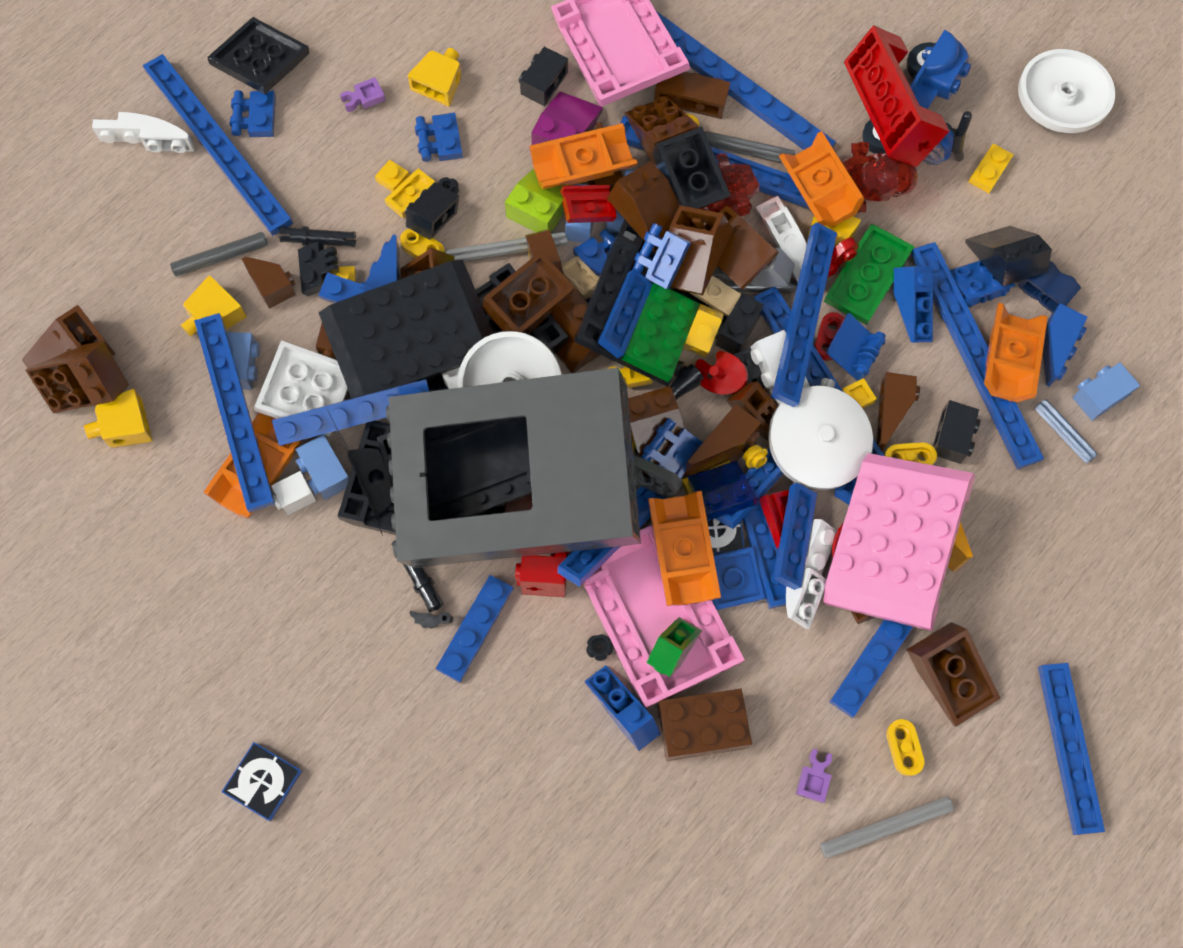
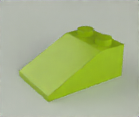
(534, 206)

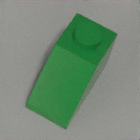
(673, 646)

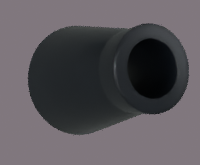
(686, 381)

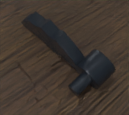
(431, 621)

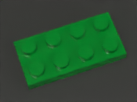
(869, 274)
(661, 332)

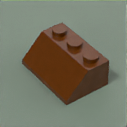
(568, 317)

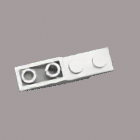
(152, 132)
(784, 231)
(803, 602)

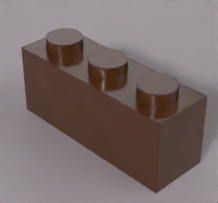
(695, 93)

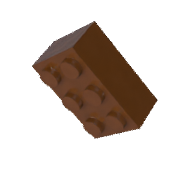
(704, 724)

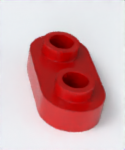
(842, 252)
(825, 334)

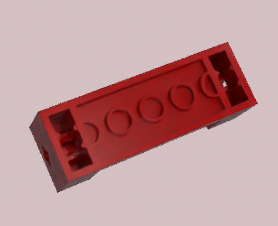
(901, 123)
(540, 575)

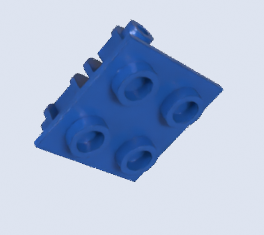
(978, 283)
(855, 347)

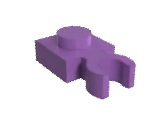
(366, 93)
(813, 781)

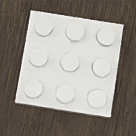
(300, 382)

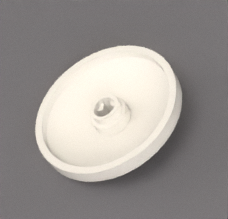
(1066, 91)
(507, 358)
(820, 438)

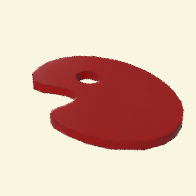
(728, 374)

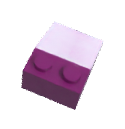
(565, 117)

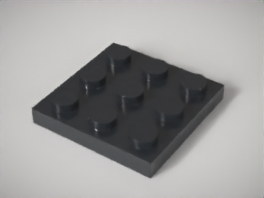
(258, 55)

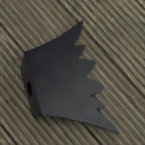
(363, 463)

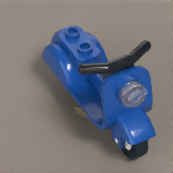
(936, 73)

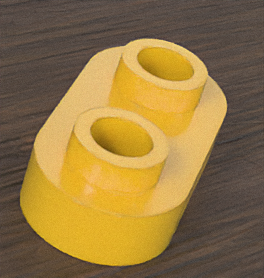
(419, 245)
(911, 451)
(905, 747)

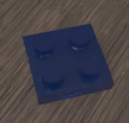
(723, 490)

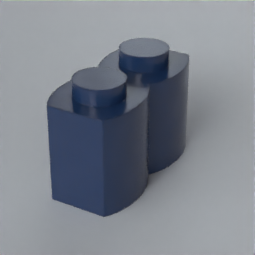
(1051, 288)

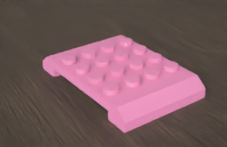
(618, 45)
(897, 540)
(634, 614)

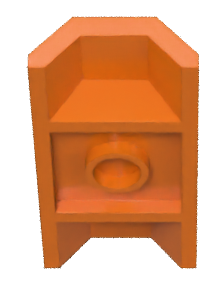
(581, 157)
(824, 182)
(1014, 356)
(225, 484)
(684, 549)

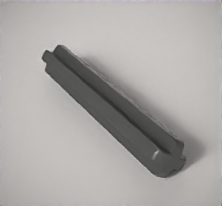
(746, 146)
(219, 254)

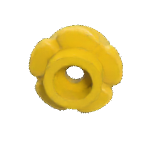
(755, 457)

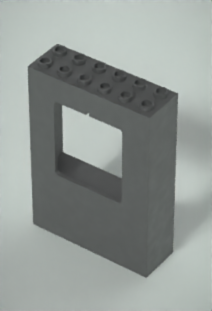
(577, 469)

